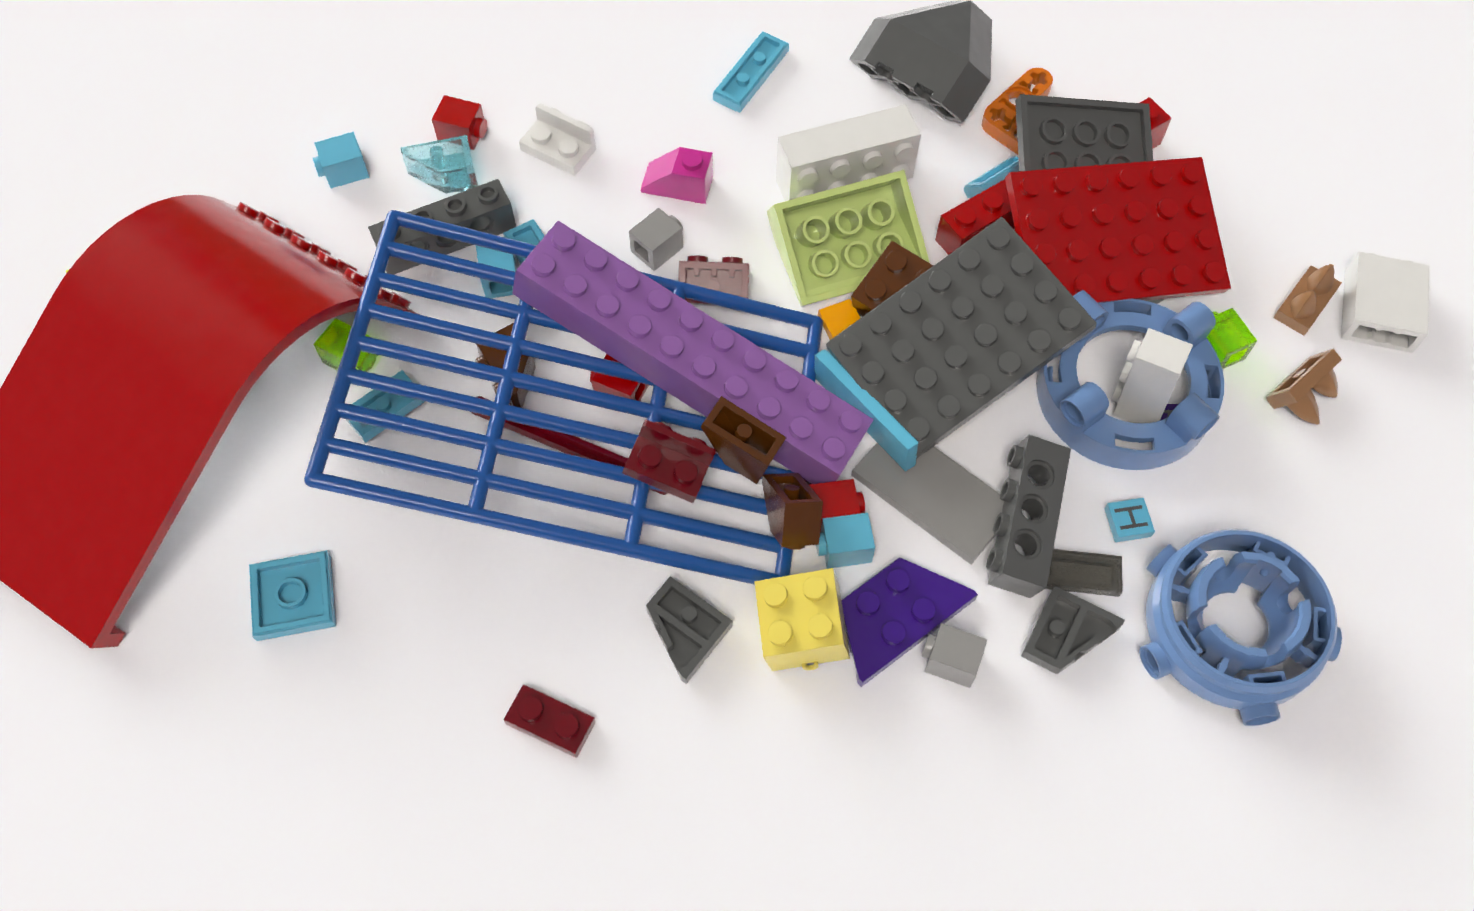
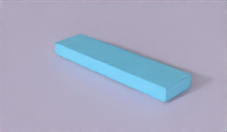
(885, 427)

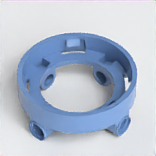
(1080, 411)

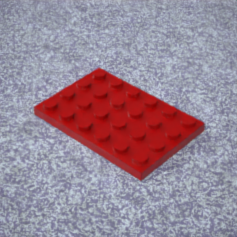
(1123, 228)

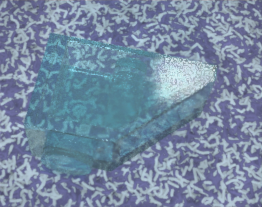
(442, 164)

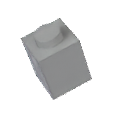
(656, 238)
(954, 655)

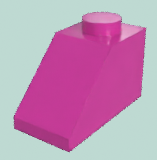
(680, 175)

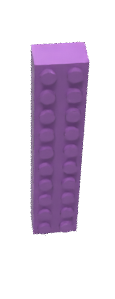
(687, 350)

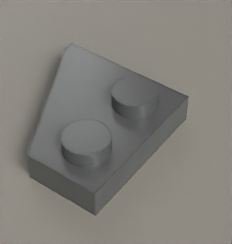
(686, 626)
(1068, 631)

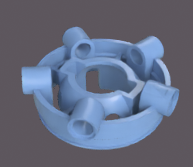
(1274, 569)

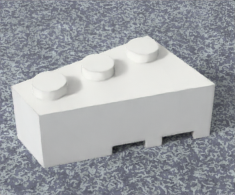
(1149, 377)

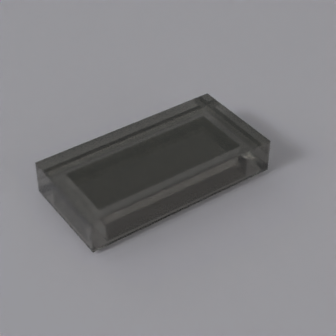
(1086, 573)

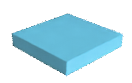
(291, 595)

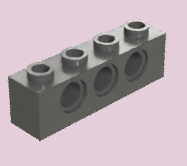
(478, 208)
(1048, 467)

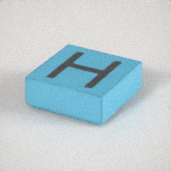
(1129, 520)

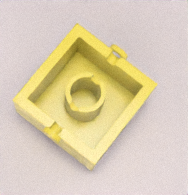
(801, 620)

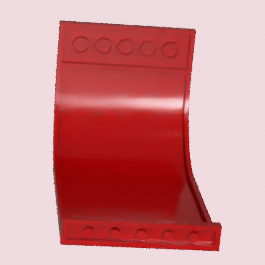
(136, 387)

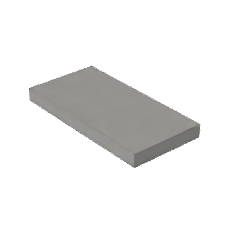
(936, 497)

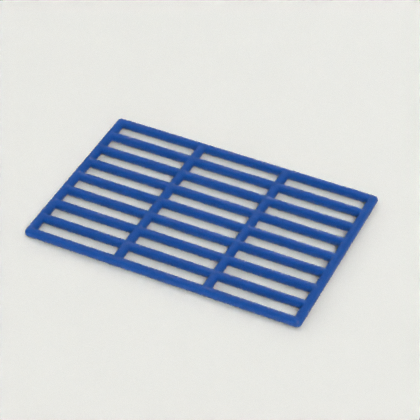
(500, 410)

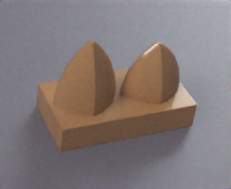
(1308, 298)
(1296, 391)

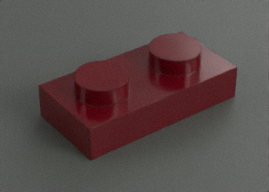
(549, 720)

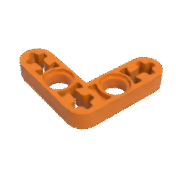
(1005, 112)

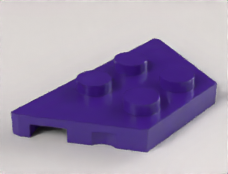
(897, 613)

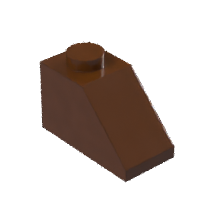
(741, 439)
(792, 510)

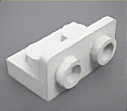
(559, 140)

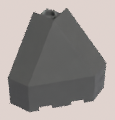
(932, 55)

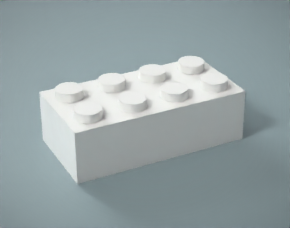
(847, 152)

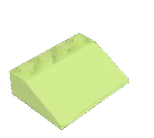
(841, 232)

